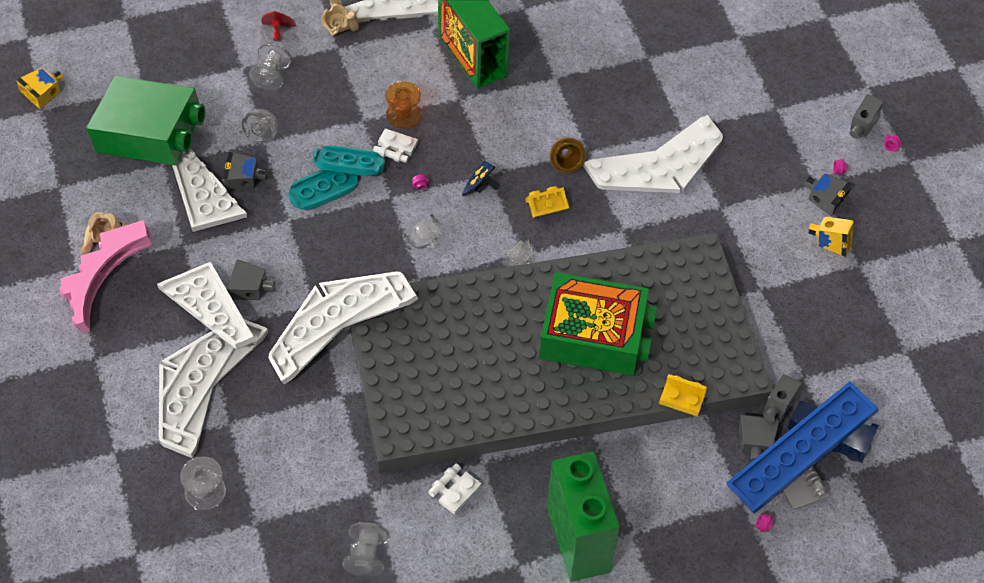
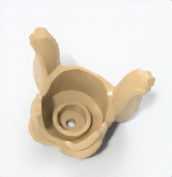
(339, 16)
(99, 224)

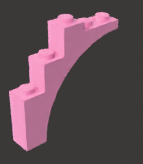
(96, 266)

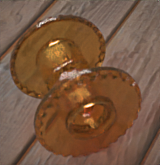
(403, 104)

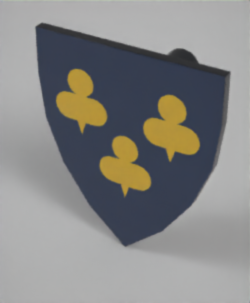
(481, 179)

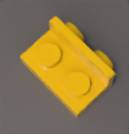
(547, 202)
(683, 395)

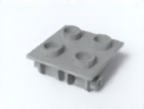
(806, 489)

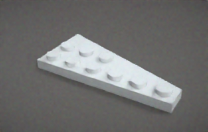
(384, 9)
(204, 195)
(207, 299)

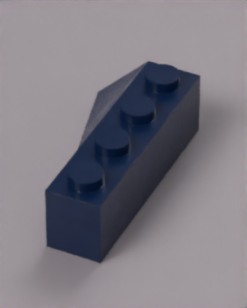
(854, 446)

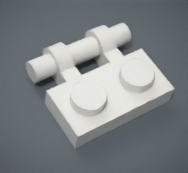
(398, 142)
(459, 493)

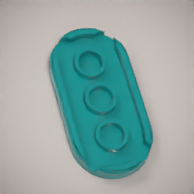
(348, 160)
(321, 189)

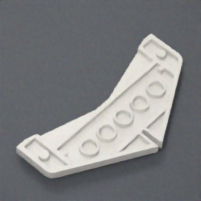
(656, 170)
(324, 317)
(189, 385)

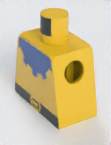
(40, 86)
(834, 234)

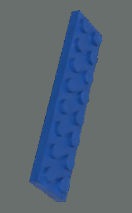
(802, 447)

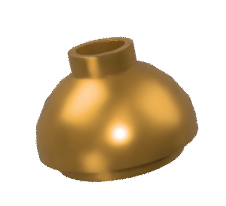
(572, 159)

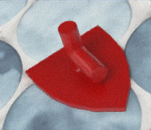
(277, 20)

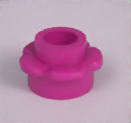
(892, 146)
(839, 167)
(420, 181)
(764, 522)

